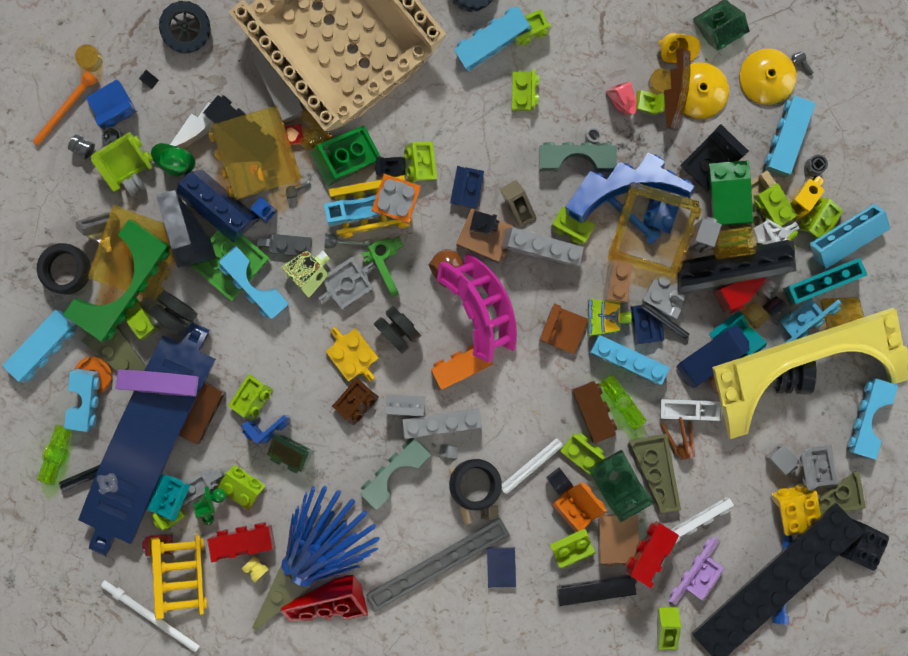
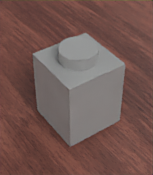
(783, 459)

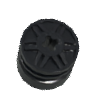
(799, 378)

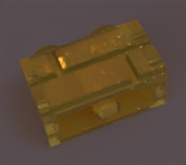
(736, 243)

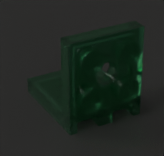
(625, 494)

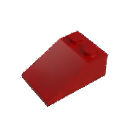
(735, 295)

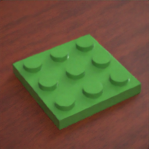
(222, 245)

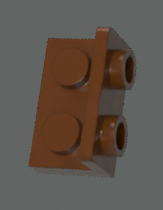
(355, 401)

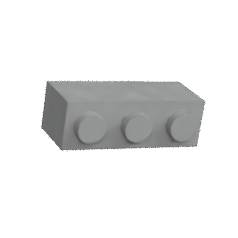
(704, 235)

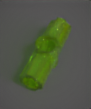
(630, 412)
(54, 455)

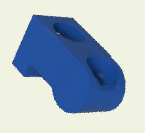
(263, 209)

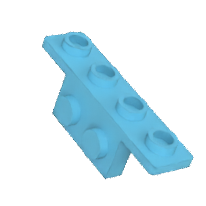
(806, 318)

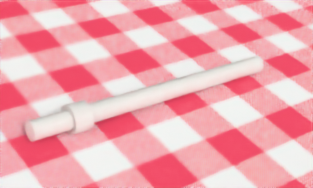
(119, 594)

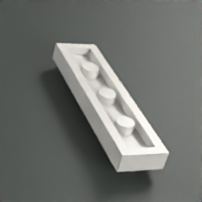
(704, 517)

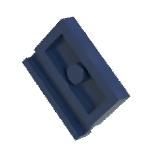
(467, 187)
(645, 327)
(501, 567)

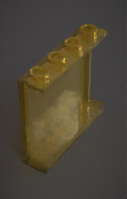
(254, 153)
(114, 261)

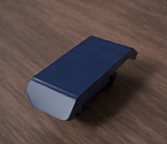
(722, 349)

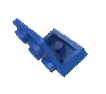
(111, 105)
(253, 432)

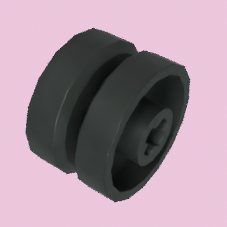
(171, 314)
(397, 329)

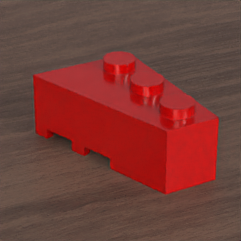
(241, 542)
(651, 553)

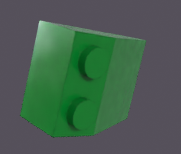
(345, 155)
(731, 192)

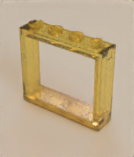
(666, 197)

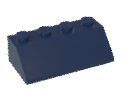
(215, 204)

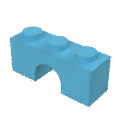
(86, 385)

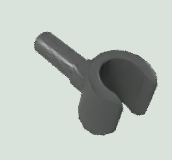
(800, 57)
(291, 190)

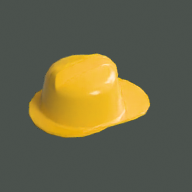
(676, 41)

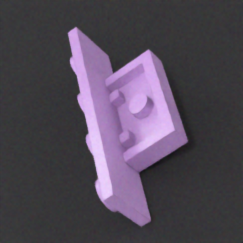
(701, 576)

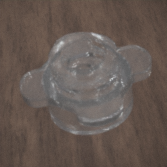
(111, 479)

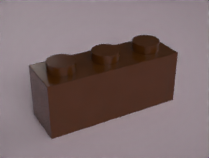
(594, 411)
(202, 413)

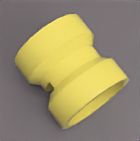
(255, 568)

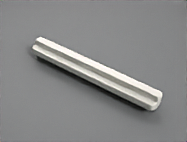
(531, 466)

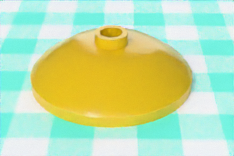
(759, 84)
(708, 102)

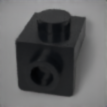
(391, 166)

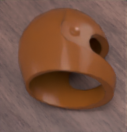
(447, 255)

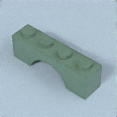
(601, 156)
(377, 491)

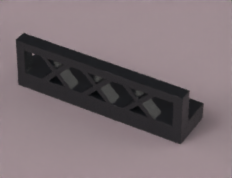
(596, 590)

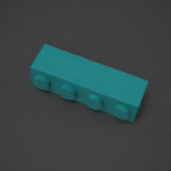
(825, 281)

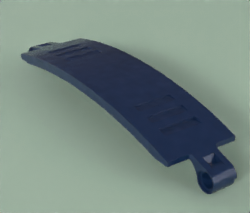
(144, 443)

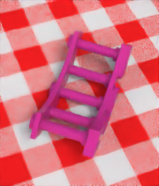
(476, 306)

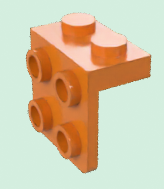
(579, 506)

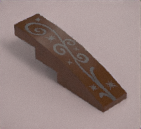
(676, 96)

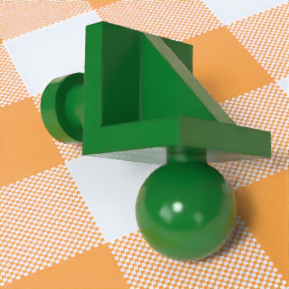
(205, 506)

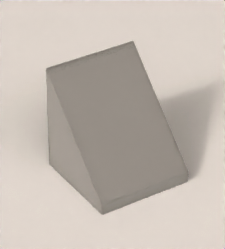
(448, 451)

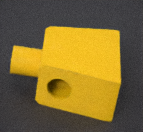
(807, 196)

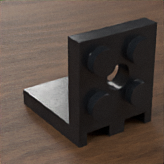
(717, 148)

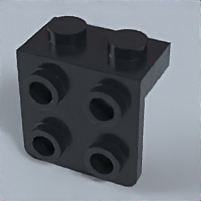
(867, 548)

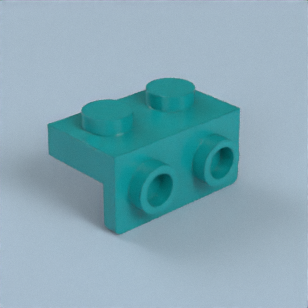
(168, 497)

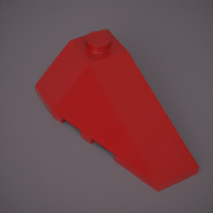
(336, 598)

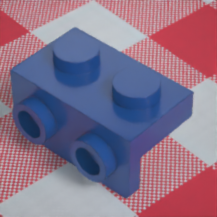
(660, 215)

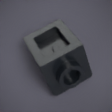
(484, 223)

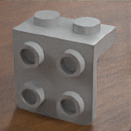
(818, 466)

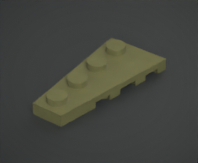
(116, 352)
(657, 466)

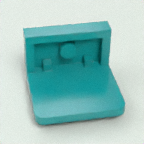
(756, 342)

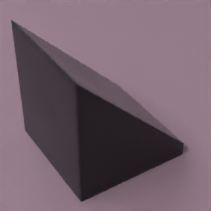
(148, 79)

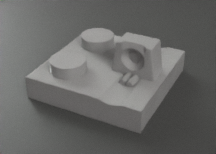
(664, 296)

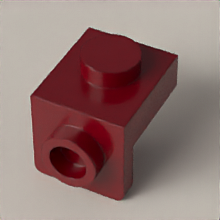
(146, 544)

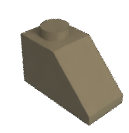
(518, 203)

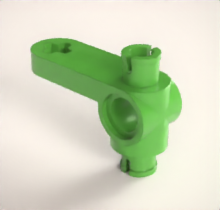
(391, 247)

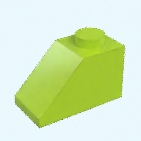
(141, 321)
(668, 628)

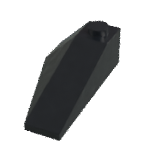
(185, 234)

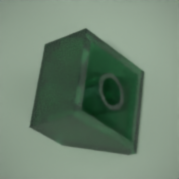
(722, 24)
(289, 452)

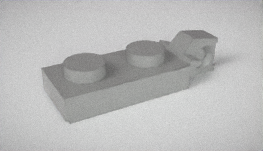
(199, 482)

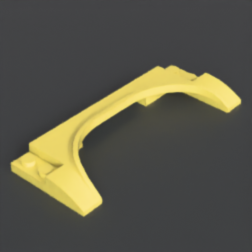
(746, 378)

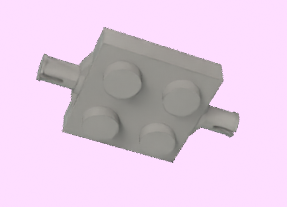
(347, 283)

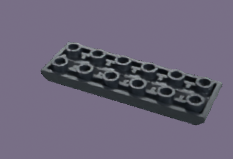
(709, 272)

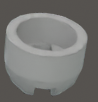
(595, 135)

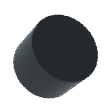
(777, 310)
(559, 481)

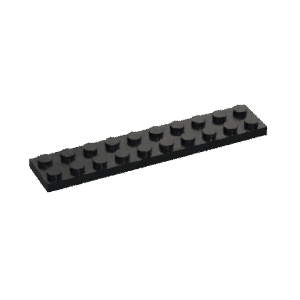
(778, 582)

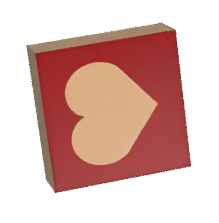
(294, 133)

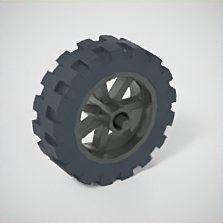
(184, 7)

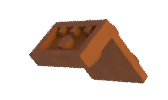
(563, 329)

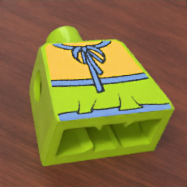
(605, 317)

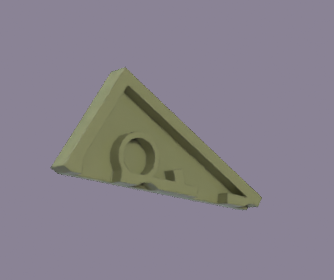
(846, 494)
(281, 593)

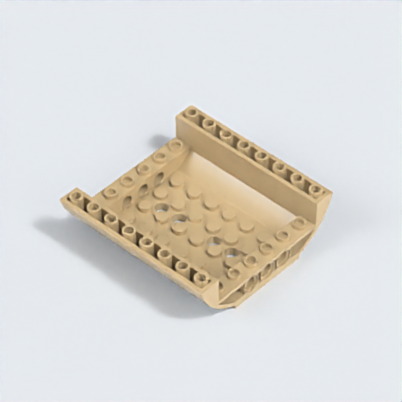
(316, 59)

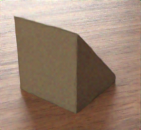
(490, 513)

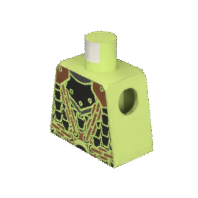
(307, 271)

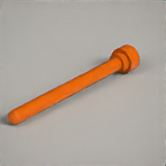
(87, 80)

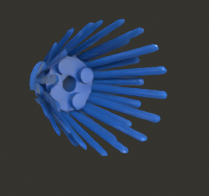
(310, 558)

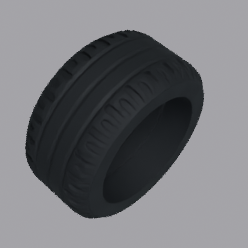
(46, 260)
(495, 484)

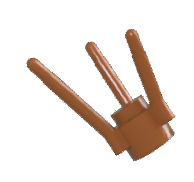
(686, 448)

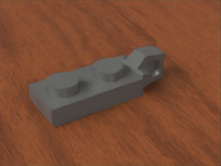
(286, 244)

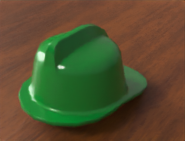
(173, 159)

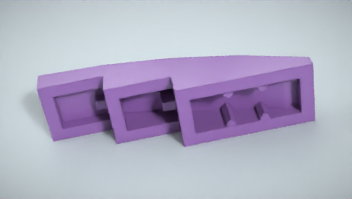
(157, 382)

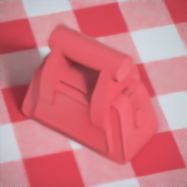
(623, 98)

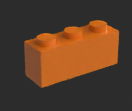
(458, 368)

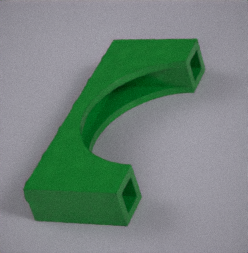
(147, 254)

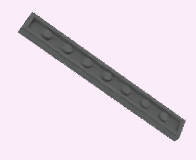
(437, 564)

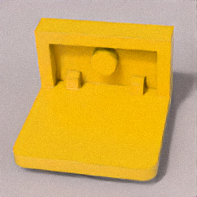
(797, 508)

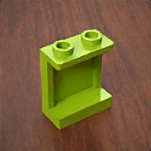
(121, 160)

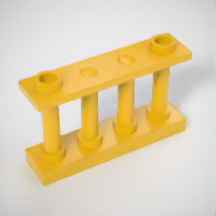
(359, 192)
(161, 587)

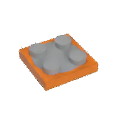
(396, 198)

